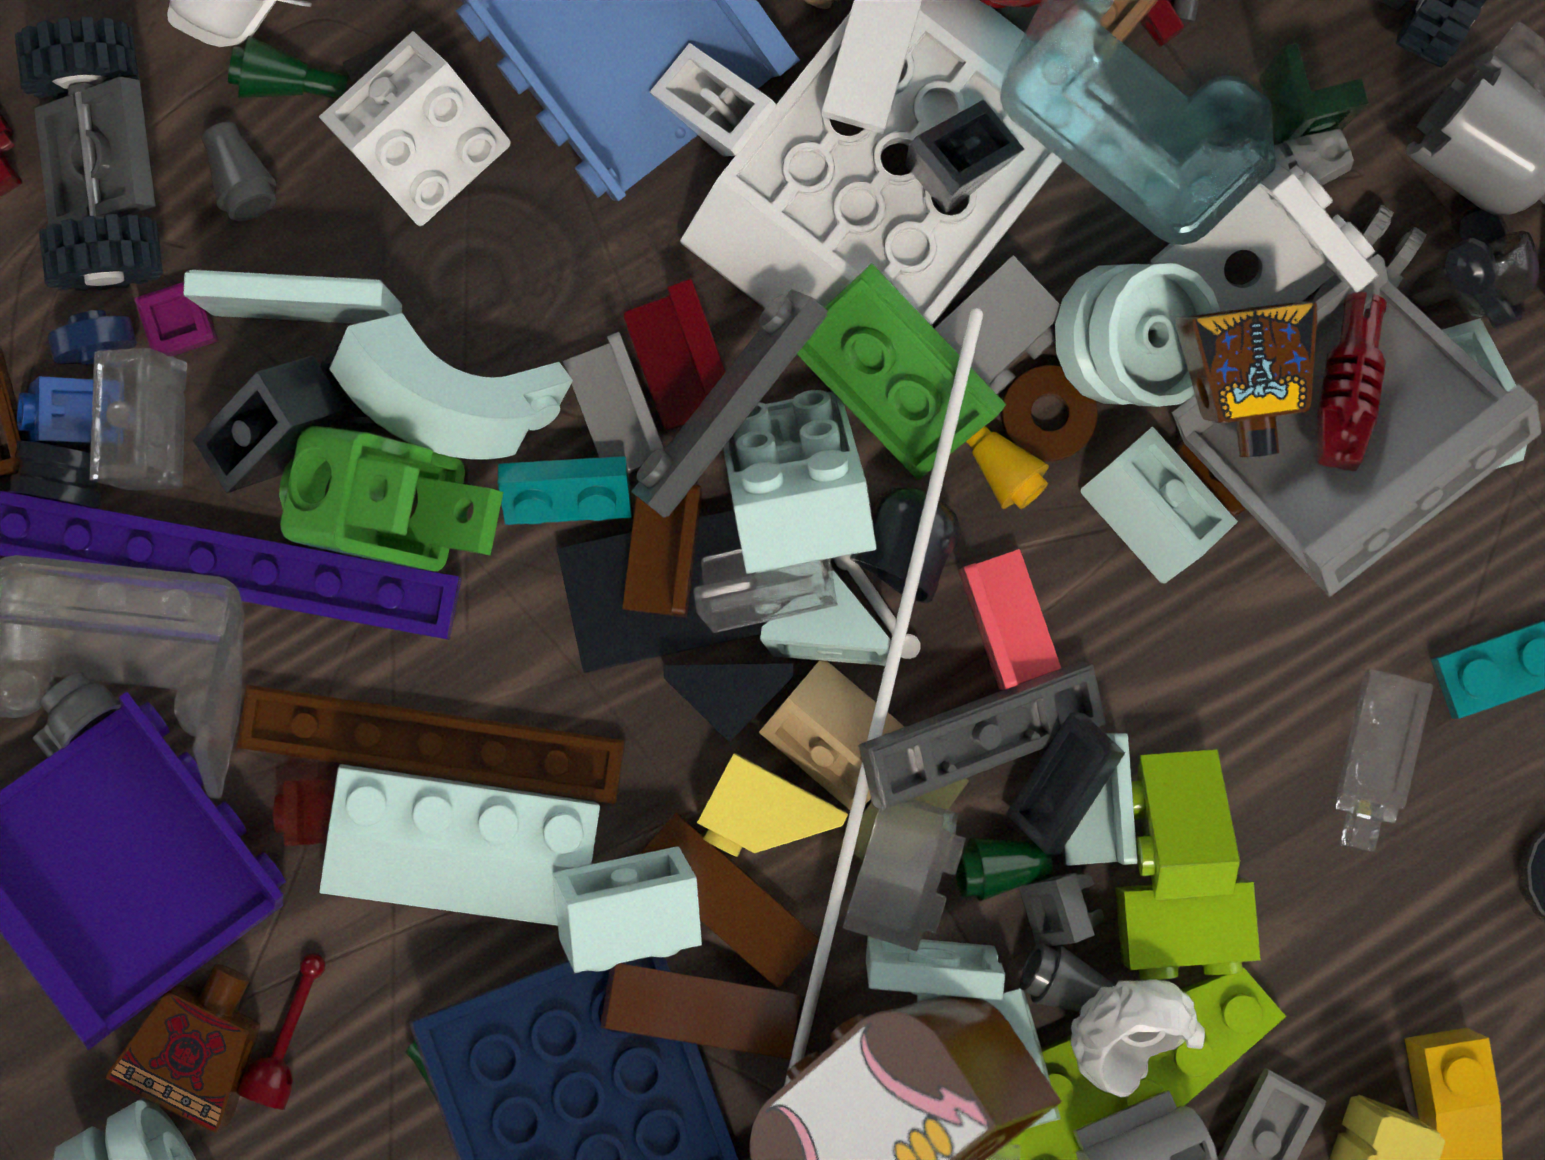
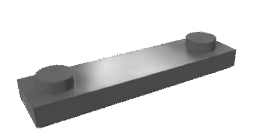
(783, 332)
(977, 735)

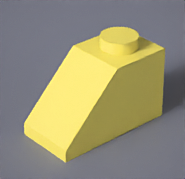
(763, 810)

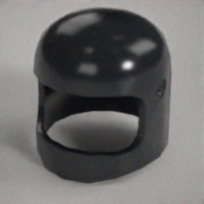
(895, 529)

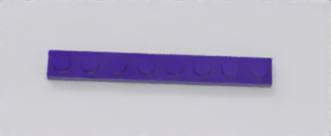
(260, 569)

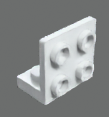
(416, 128)

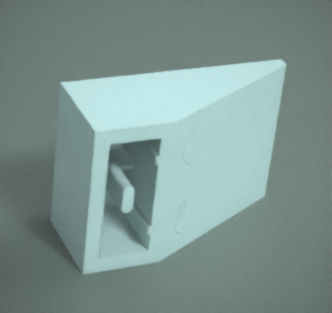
(798, 483)

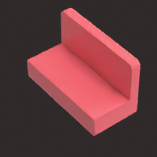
(1009, 619)

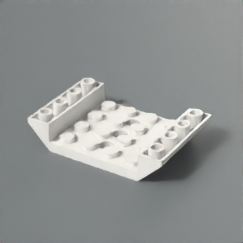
(820, 207)

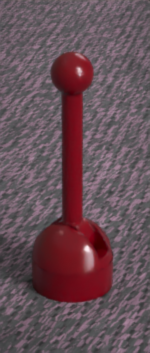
(269, 1078)

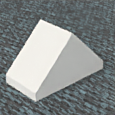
(712, 101)

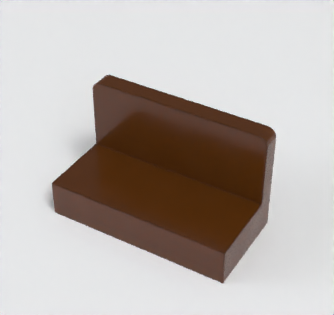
(663, 557)

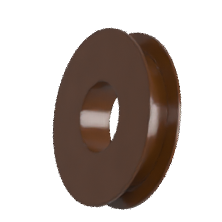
(1023, 431)

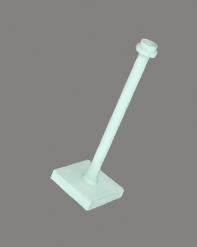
(936, 969)

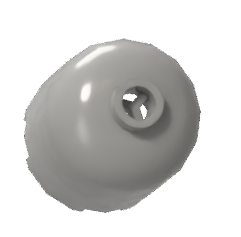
(1487, 139)

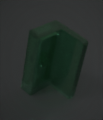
(1302, 111)

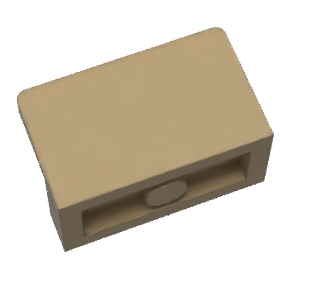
(823, 727)

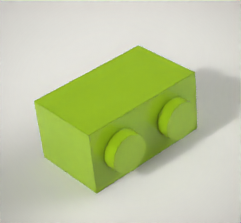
(1185, 825)
(1187, 931)

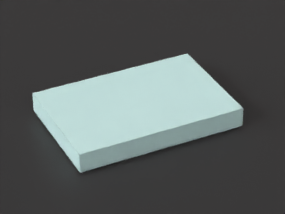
(290, 297)

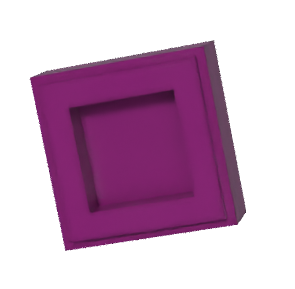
(174, 321)

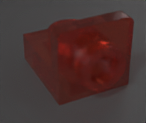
(304, 811)

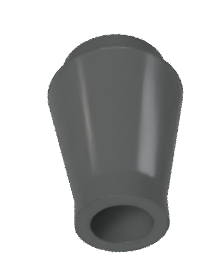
(237, 174)
(1060, 978)

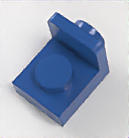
(57, 411)

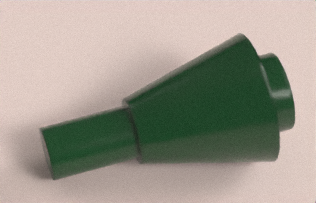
(272, 73)

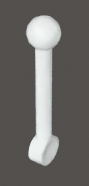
(911, 644)

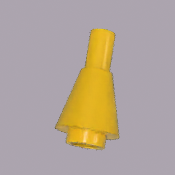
(1009, 469)

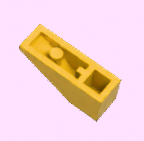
(1457, 1092)

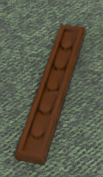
(431, 744)

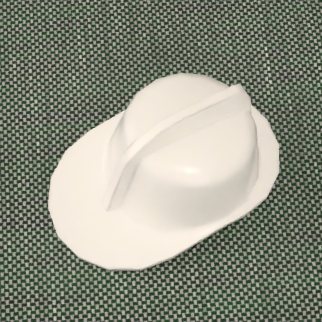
(221, 21)

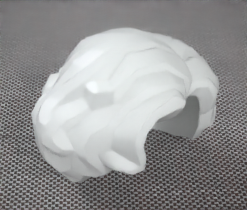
(1127, 1027)

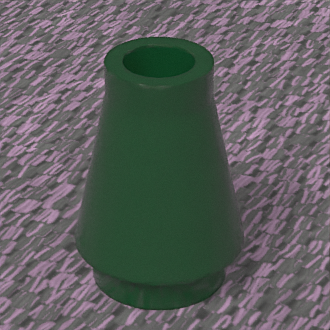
(999, 866)

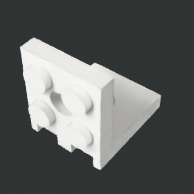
(1291, 238)

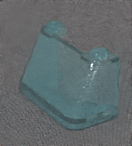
(1130, 130)

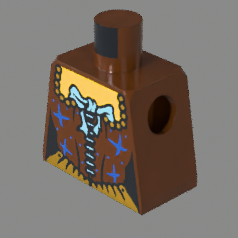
(1251, 368)

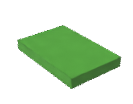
(894, 371)

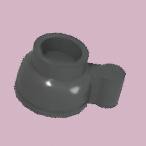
(73, 709)

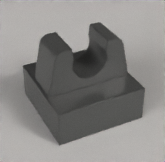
(1059, 910)

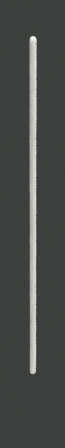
(887, 682)

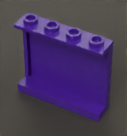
(123, 872)

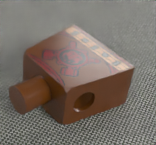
(192, 1051)

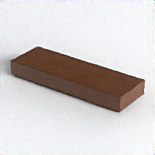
(738, 906)
(700, 1011)

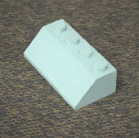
(453, 844)

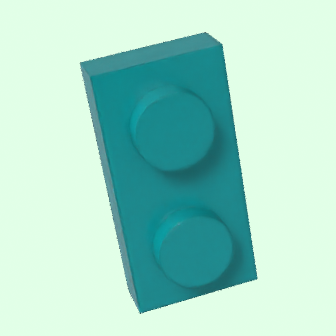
(565, 490)
(1493, 670)

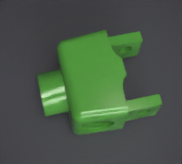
(373, 498)

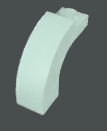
(436, 405)

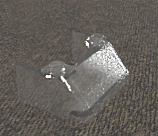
(129, 631)

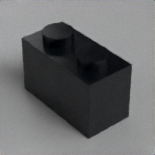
(262, 422)

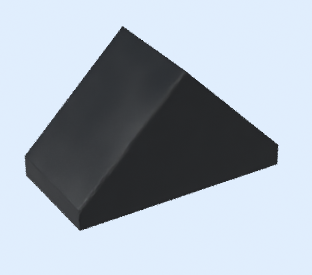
(961, 154)
(728, 692)

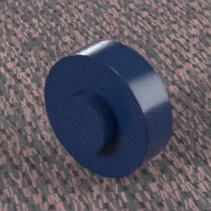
(90, 333)

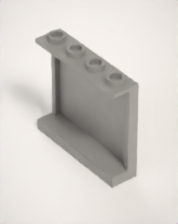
(1434, 439)

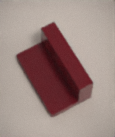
(675, 352)

